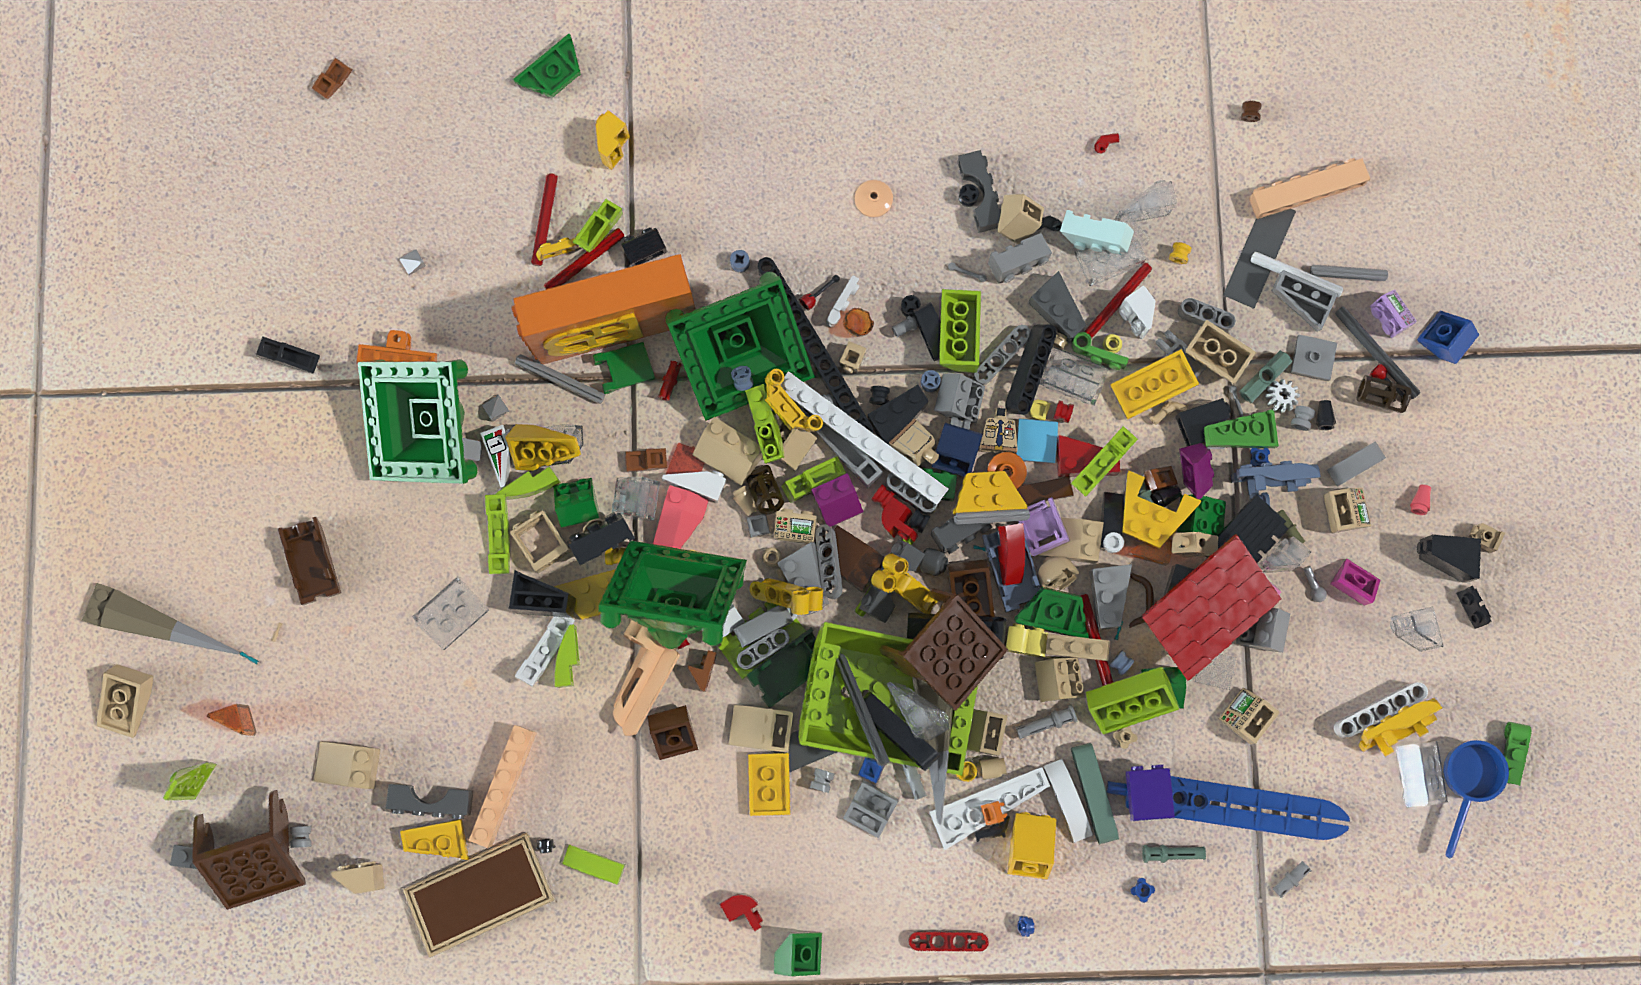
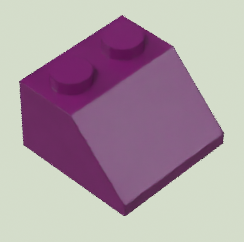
(1197, 469)
(837, 500)

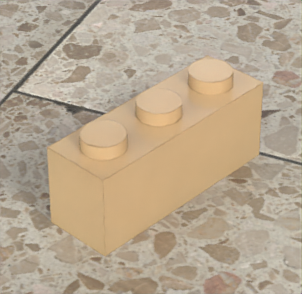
(1078, 647)

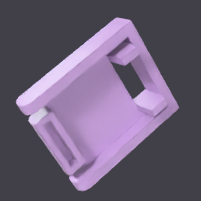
(1042, 524)

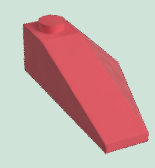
(679, 517)

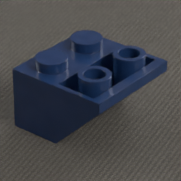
(957, 449)

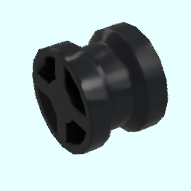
(971, 192)
(909, 302)
(879, 395)
(919, 521)

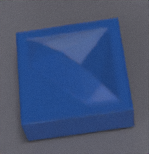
(871, 770)

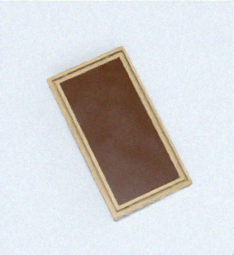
(478, 895)

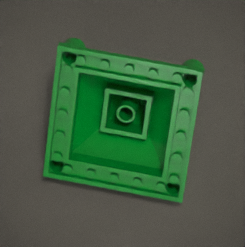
(741, 330)
(414, 421)
(672, 592)

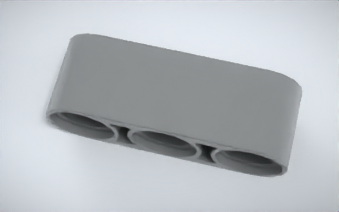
(1199, 307)
(1356, 464)
(915, 502)
(763, 625)
(757, 658)

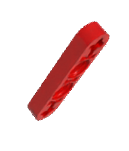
(948, 941)

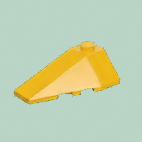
(538, 446)

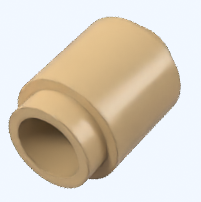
(991, 768)

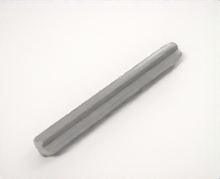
(560, 379)

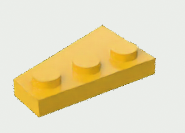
(437, 839)

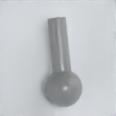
(1317, 593)

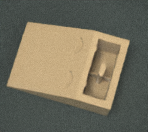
(761, 728)

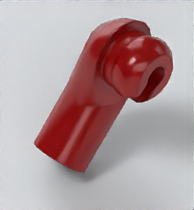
(1104, 140)

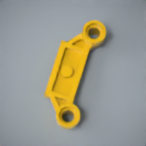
(786, 407)

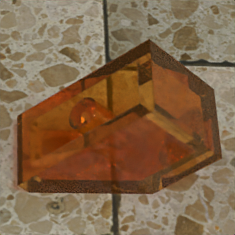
(1153, 554)

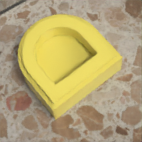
(1039, 409)

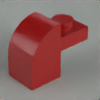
(894, 519)
(742, 904)

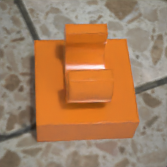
(992, 813)

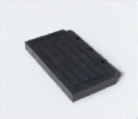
(1255, 527)

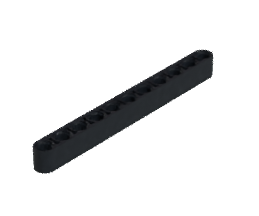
(821, 357)

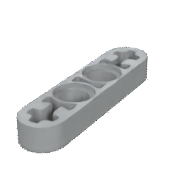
(1002, 355)
(825, 562)

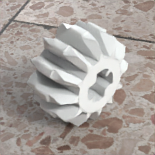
(1277, 400)

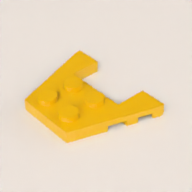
(1148, 520)

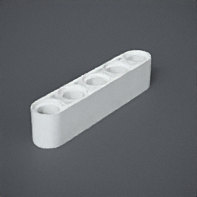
(1389, 706)

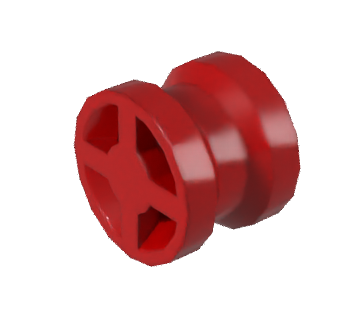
(1063, 411)
(883, 496)

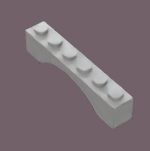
(852, 457)

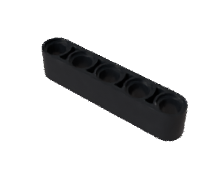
(1030, 369)
(900, 733)

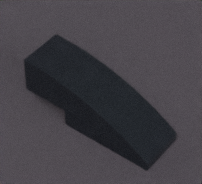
(287, 355)
(1112, 514)

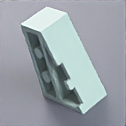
(1096, 234)

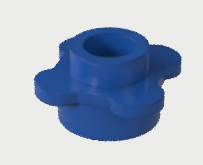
(1255, 461)
(1143, 896)
(1026, 926)

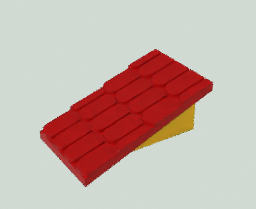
(1211, 607)

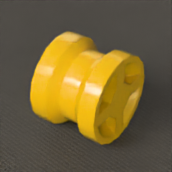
(1180, 253)

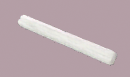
(1277, 266)

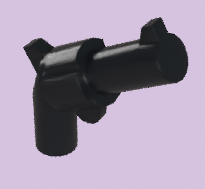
(994, 831)

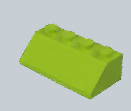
(960, 330)
(1132, 700)

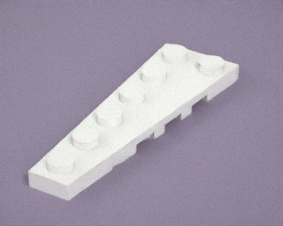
(966, 815)

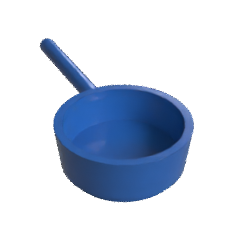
(1476, 774)

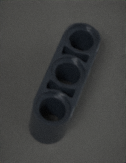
(929, 327)

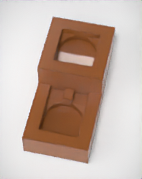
(332, 79)
(645, 460)

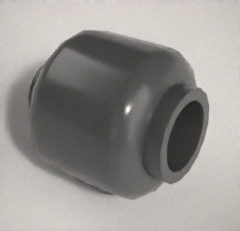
(933, 562)

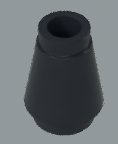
(1325, 416)
(1166, 496)

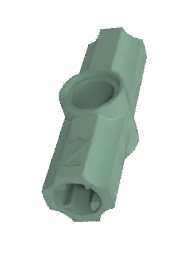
(1273, 369)

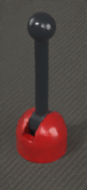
(808, 300)
(1381, 373)

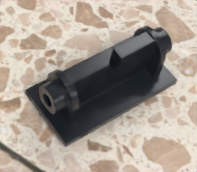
(1470, 601)

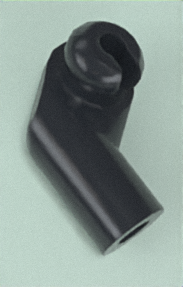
(1051, 223)

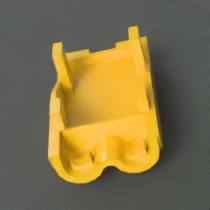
(1400, 726)

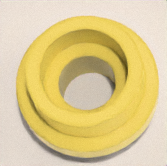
(1114, 338)

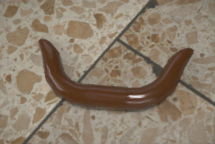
(1149, 597)

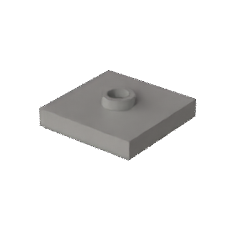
(1313, 357)

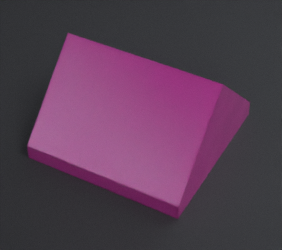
(1356, 582)

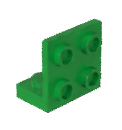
(1206, 518)

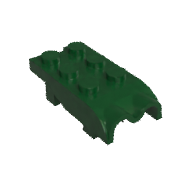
(785, 669)

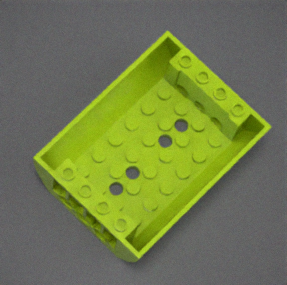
(831, 719)

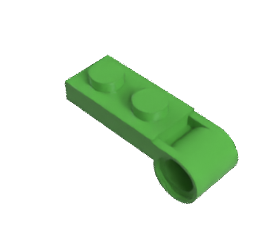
(1098, 355)
(1516, 749)

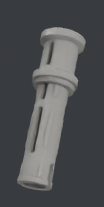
(1056, 720)

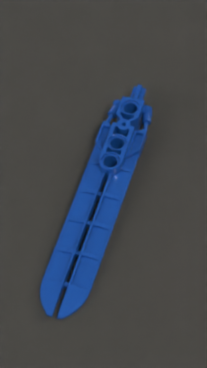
(1252, 798)

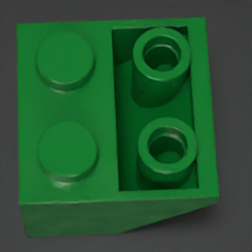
(575, 502)

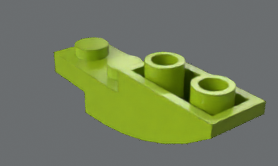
(765, 424)

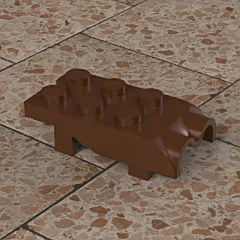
(309, 561)

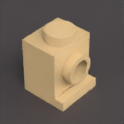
(852, 351)
(1494, 540)

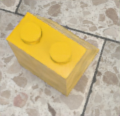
(1032, 846)

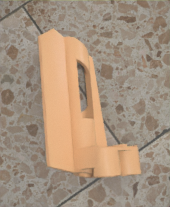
(653, 668)

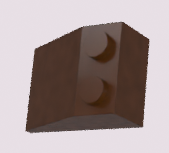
(856, 559)
(973, 585)

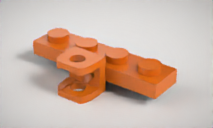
(394, 350)

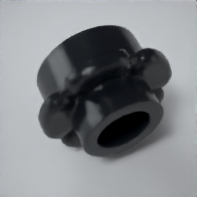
(545, 845)

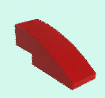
(1011, 553)

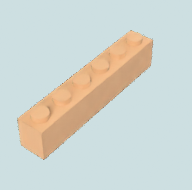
(1309, 188)
(502, 786)

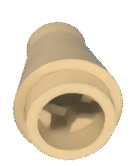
(745, 500)

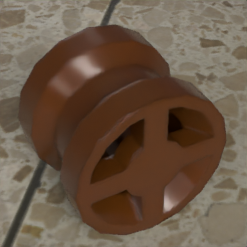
(1251, 111)

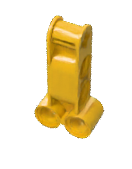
(895, 578)
(788, 595)

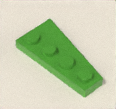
(1244, 432)

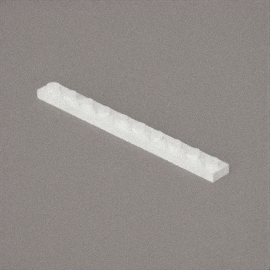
(864, 439)

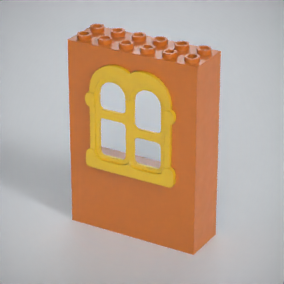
(602, 309)

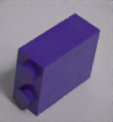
(1150, 793)

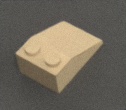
(1083, 544)
(123, 699)
(347, 765)

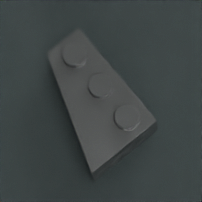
(1058, 307)
(951, 535)

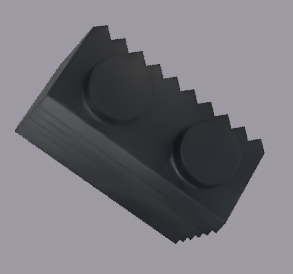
(644, 247)

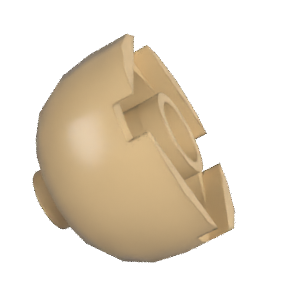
(1057, 573)

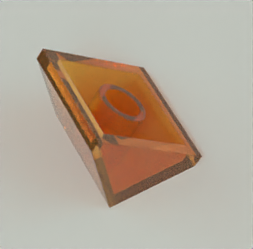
(236, 717)

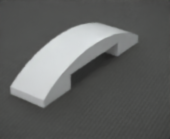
(544, 651)
(1068, 800)

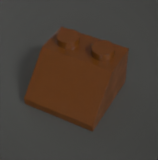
(672, 732)

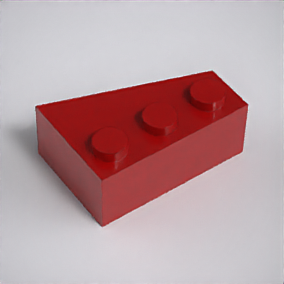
(1076, 455)

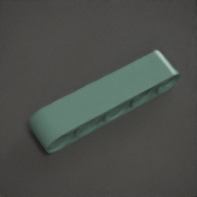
(1094, 793)

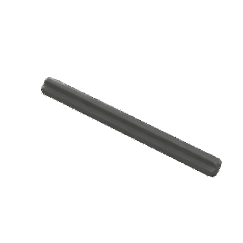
(1375, 350)
(862, 710)

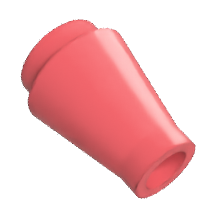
(1421, 502)

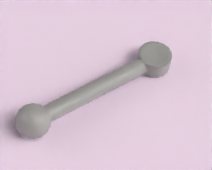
(952, 267)
(1233, 389)

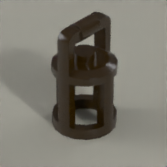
(1388, 395)
(762, 485)

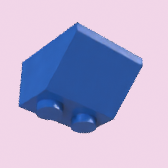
(1448, 336)

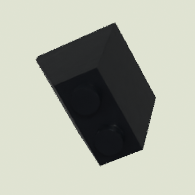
(1452, 555)

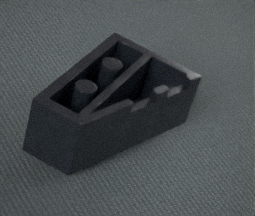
(897, 413)
(539, 599)

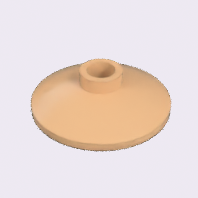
(873, 207)

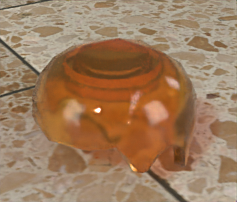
(857, 322)

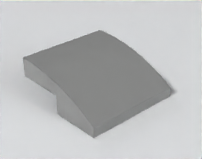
(871, 809)

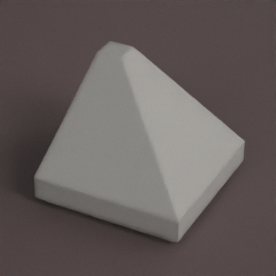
(412, 262)
(495, 408)

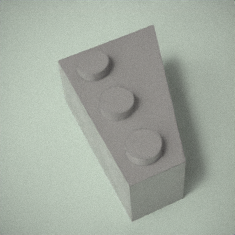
(1019, 258)
(803, 569)
(1109, 594)

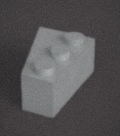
(1305, 298)

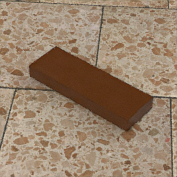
(1041, 491)

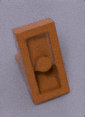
(1160, 478)
(703, 676)

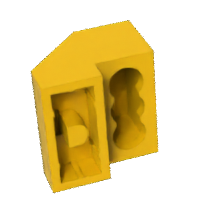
(611, 136)

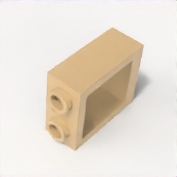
(552, 557)

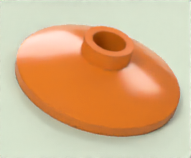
(1011, 462)

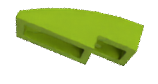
(598, 225)
(802, 484)
(529, 485)
(567, 657)
(594, 864)

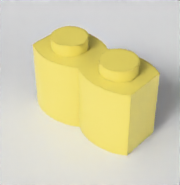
(1026, 641)

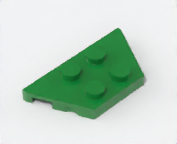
(551, 70)
(1055, 612)

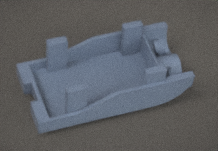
(1271, 475)
(1017, 593)

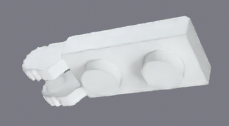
(842, 303)

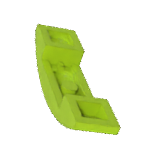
(1104, 461)
(498, 534)

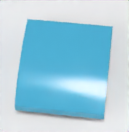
(1037, 440)

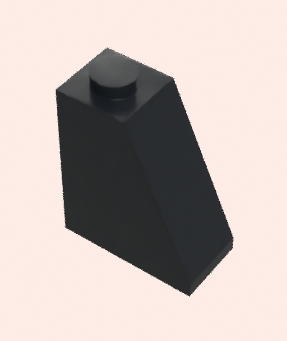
(1194, 420)

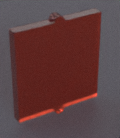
(684, 461)

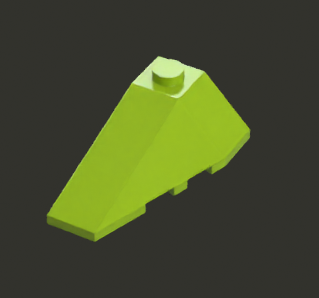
(188, 782)

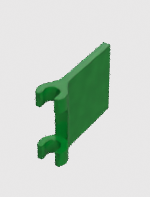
(626, 366)

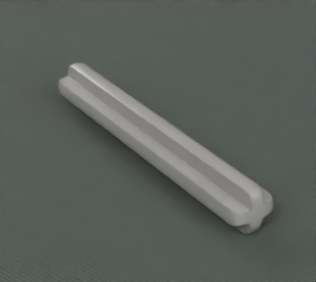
(1349, 272)
(991, 516)

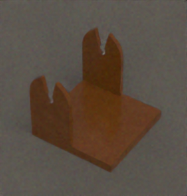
(950, 651)
(250, 866)

